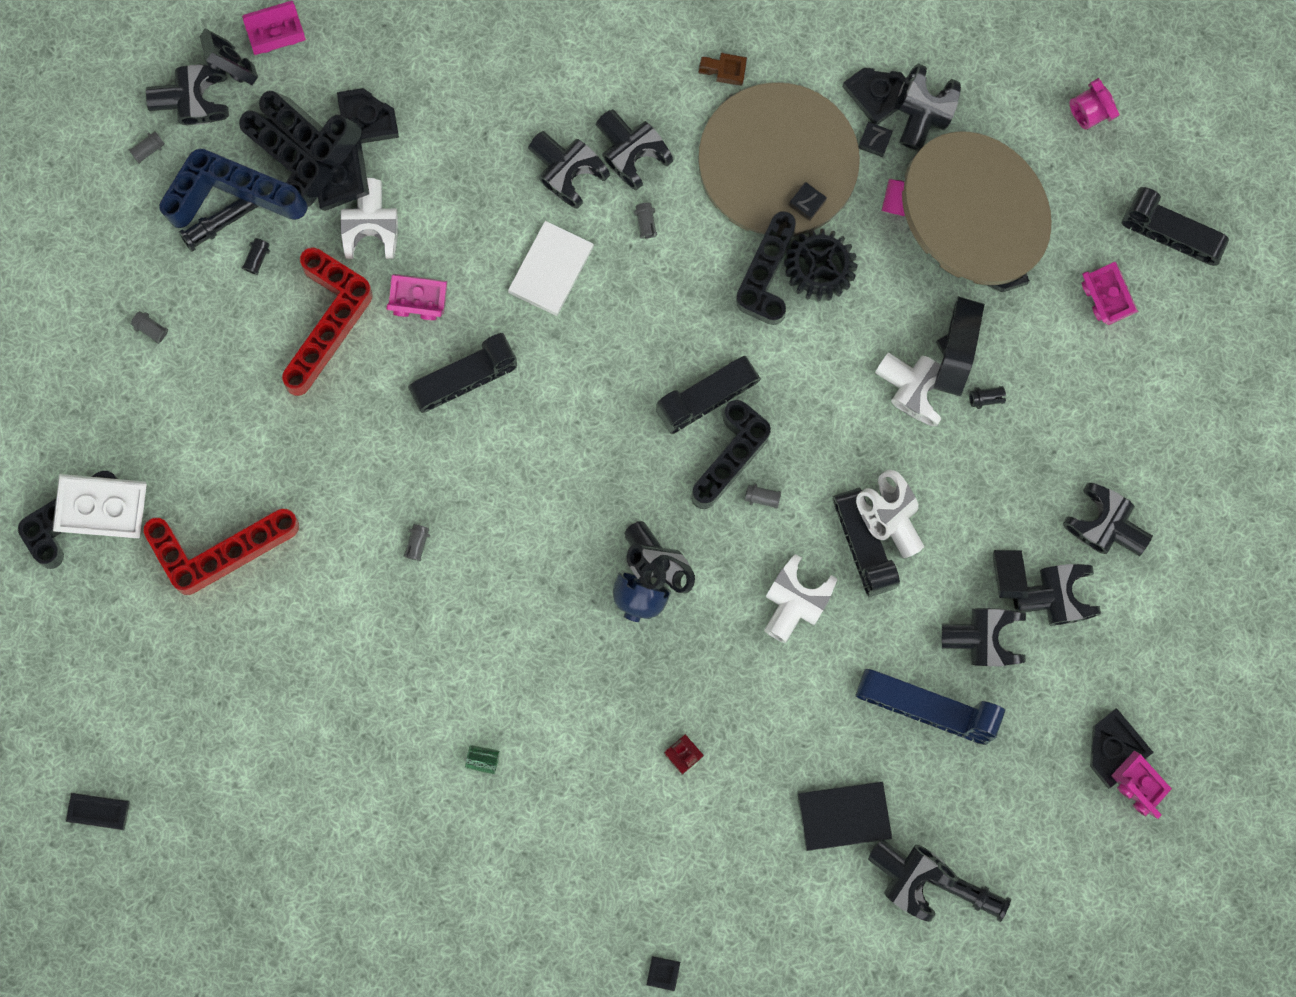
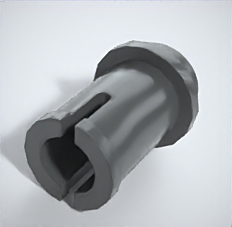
(147, 147)
(646, 220)
(149, 327)
(762, 496)
(416, 542)

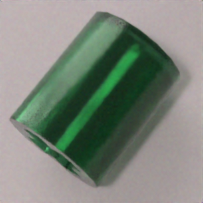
(482, 759)

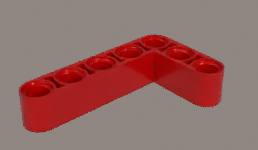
(329, 322)
(219, 552)

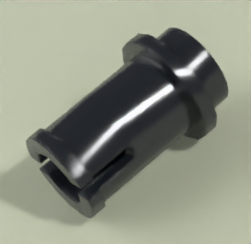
(256, 256)
(989, 396)

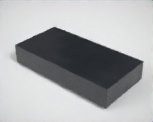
(1010, 574)
(97, 811)

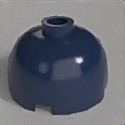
(638, 600)

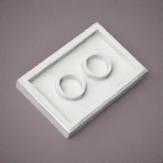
(551, 268)
(99, 506)

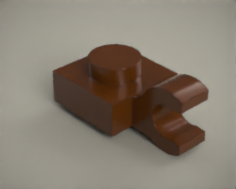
(729, 68)

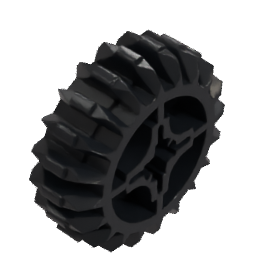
(804, 248)

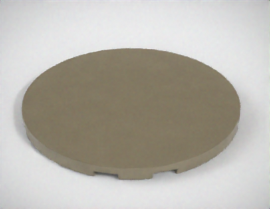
(770, 144)
(976, 208)

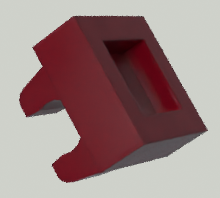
(683, 754)

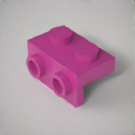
(273, 27)
(1109, 293)
(417, 296)
(1142, 784)

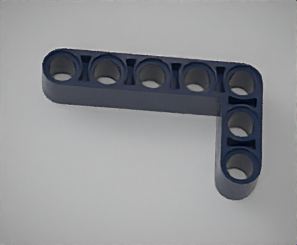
(208, 170)
(968, 722)

